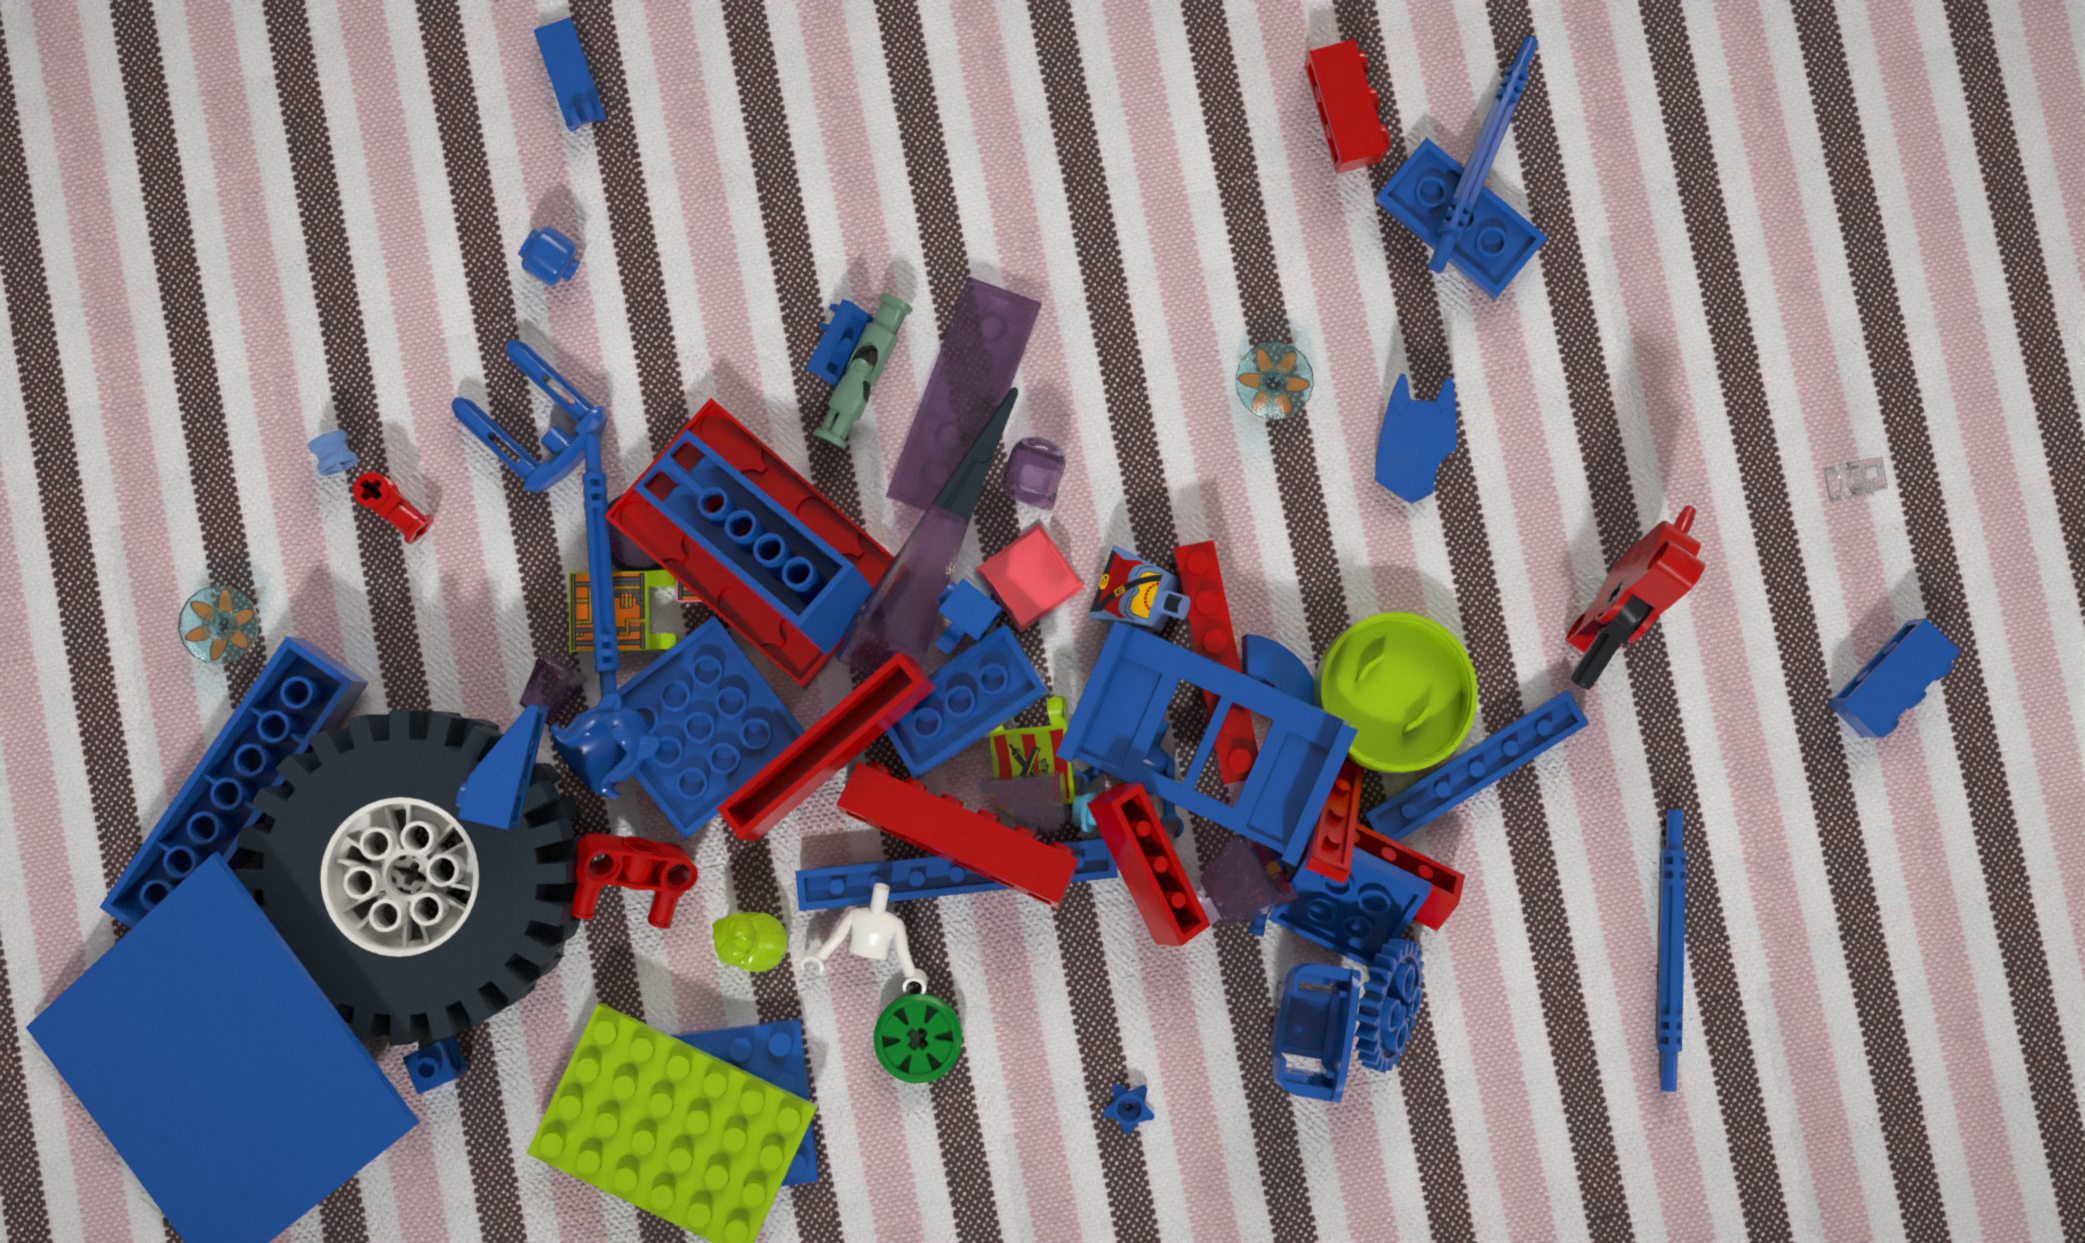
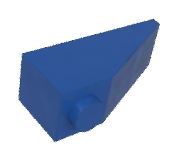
(501, 780)

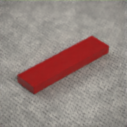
(1334, 832)

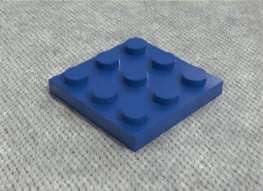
(1355, 915)

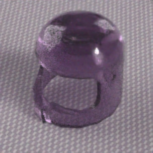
(1035, 465)

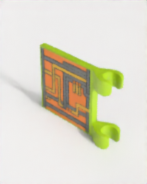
(631, 611)

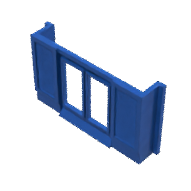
(1130, 698)

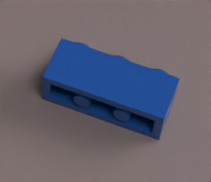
(1895, 679)

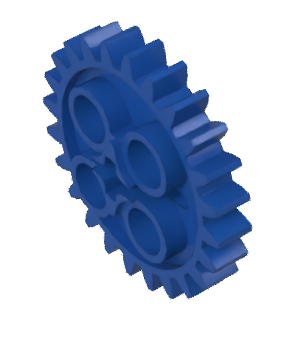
(1389, 1004)

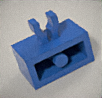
(968, 612)

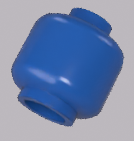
(549, 256)

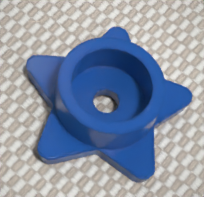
(1139, 1112)

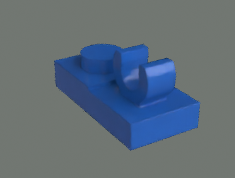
(838, 342)

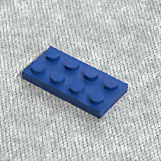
(1496, 236)
(970, 700)

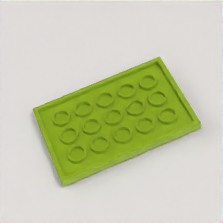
(671, 1128)

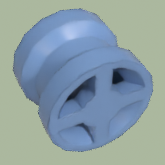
(333, 452)

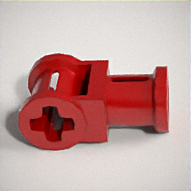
(392, 506)

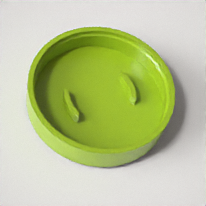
(1402, 689)

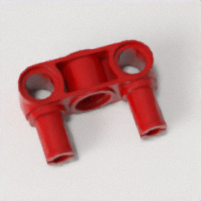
(634, 865)

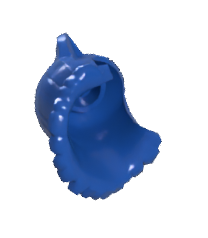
(605, 744)

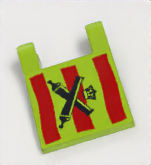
(1034, 748)

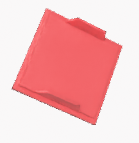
(1029, 578)

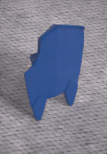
(1415, 440)

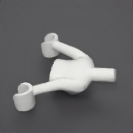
(871, 938)

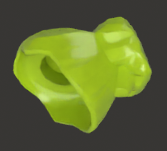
(750, 941)

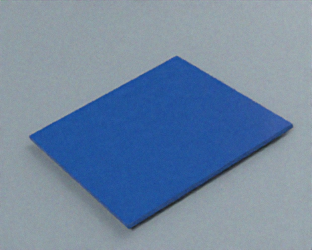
(220, 1066)

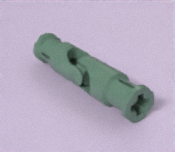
(854, 388)

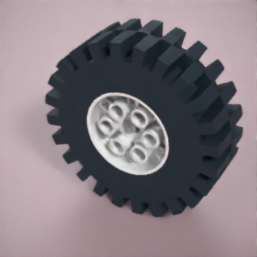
(314, 893)

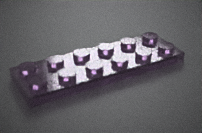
(964, 388)

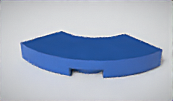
(1276, 667)

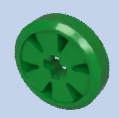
(942, 1035)

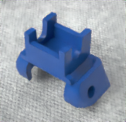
(1316, 1026)

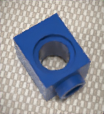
(435, 1064)

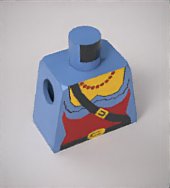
(1137, 593)

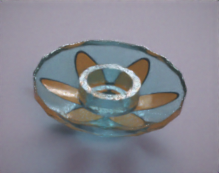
(1286, 365)
(201, 621)

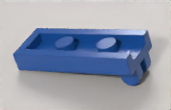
(570, 74)

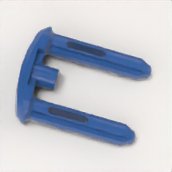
(567, 450)

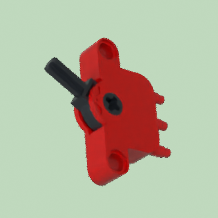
(1635, 594)

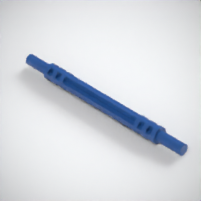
(1483, 154)
(600, 566)
(1671, 950)

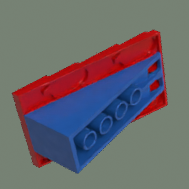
(753, 541)

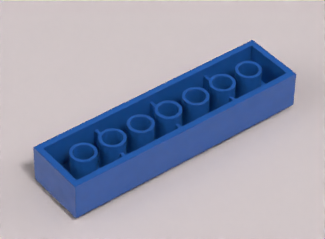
(285, 707)

